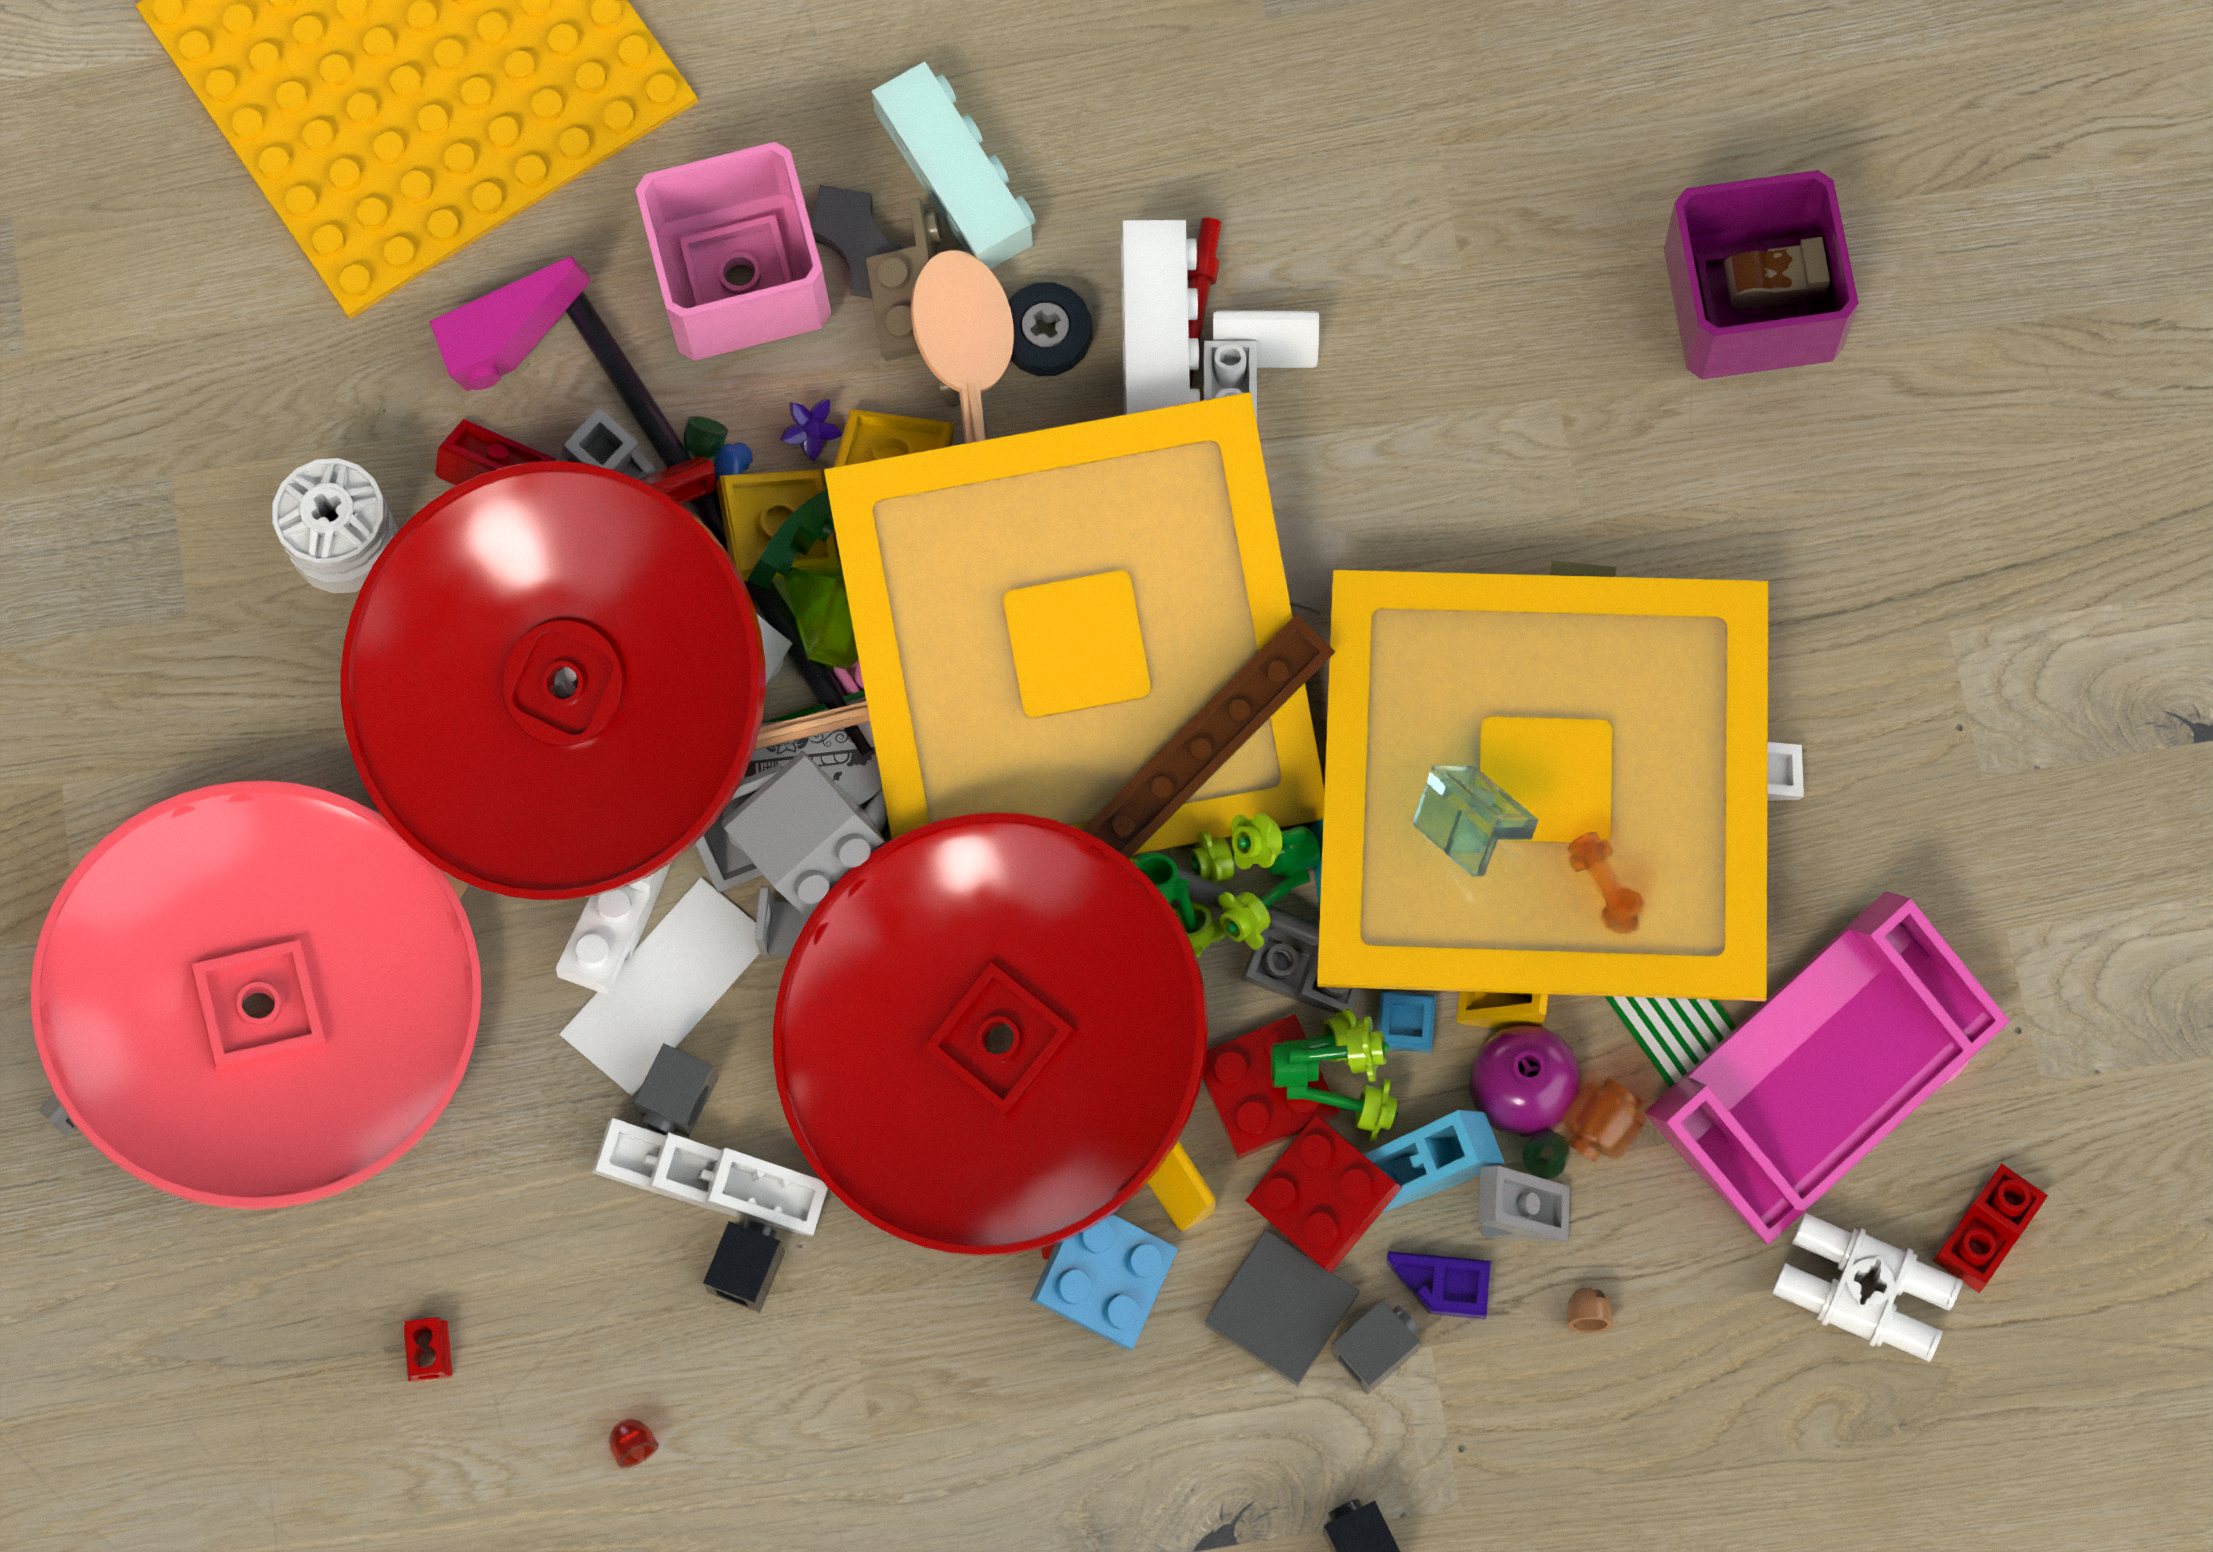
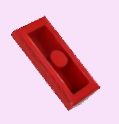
(476, 450)
(685, 479)

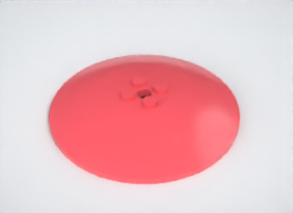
(238, 899)

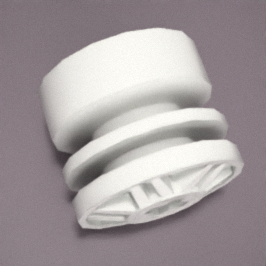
(337, 552)

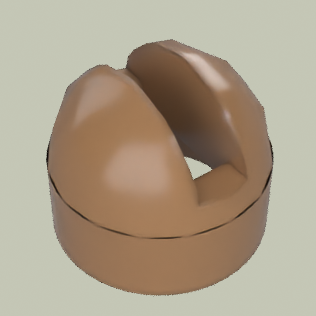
(1589, 1311)

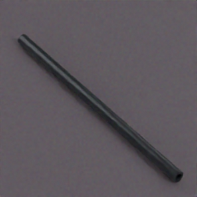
(707, 507)

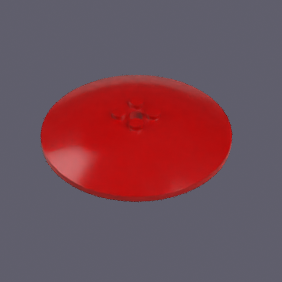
(894, 1013)

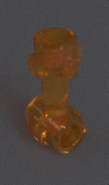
(1622, 903)

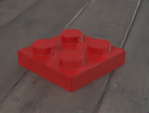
(1243, 1093)
(1323, 1194)

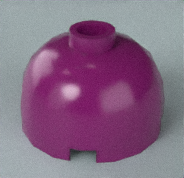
(1518, 1101)

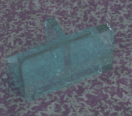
(1468, 814)

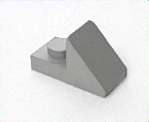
(1522, 1206)

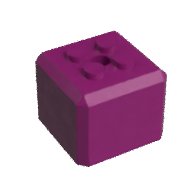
(1756, 216)

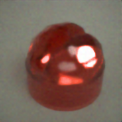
(632, 1443)

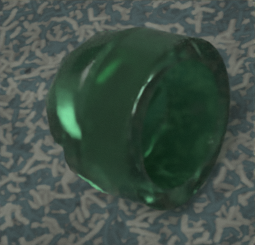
(704, 436)
(1540, 1166)

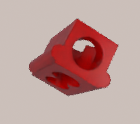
(439, 1344)

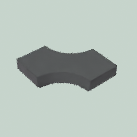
(847, 226)

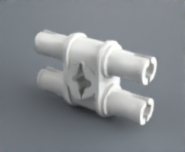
(1893, 1273)

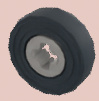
(1073, 329)

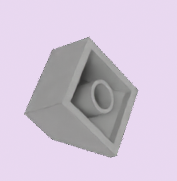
(803, 832)

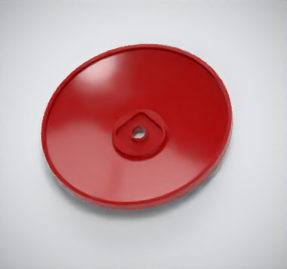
(460, 661)

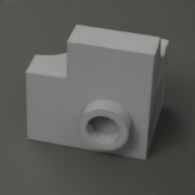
(606, 445)

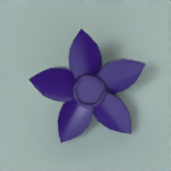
(810, 428)

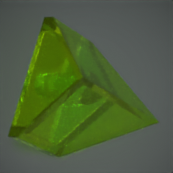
(822, 617)

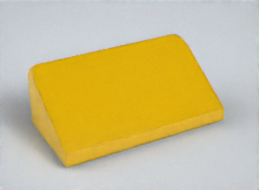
(1182, 1190)

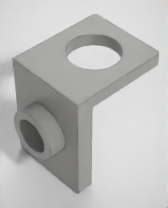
(777, 925)

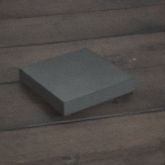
(1281, 1308)

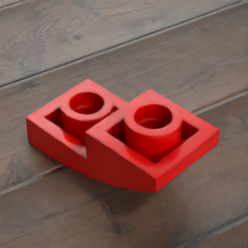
(1990, 1228)

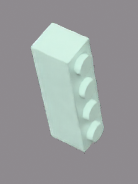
(952, 165)

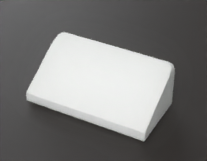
(1282, 337)

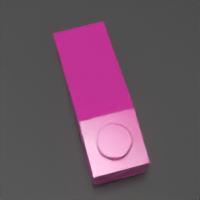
(505, 325)

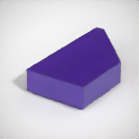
(1444, 1283)

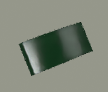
(797, 534)

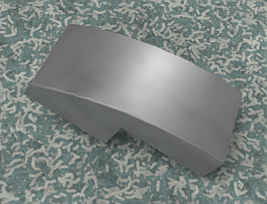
(1292, 971)

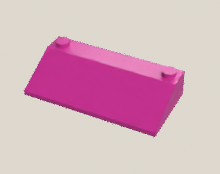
(1828, 1065)

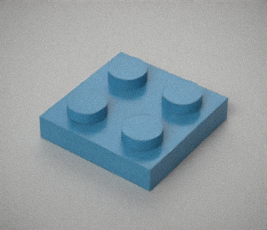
(1106, 1279)

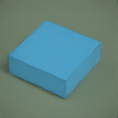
(1407, 1021)

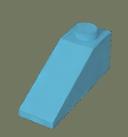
(1438, 1155)

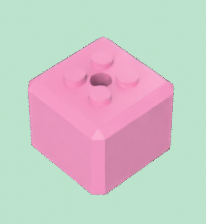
(728, 215)

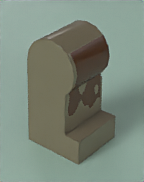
(1778, 276)

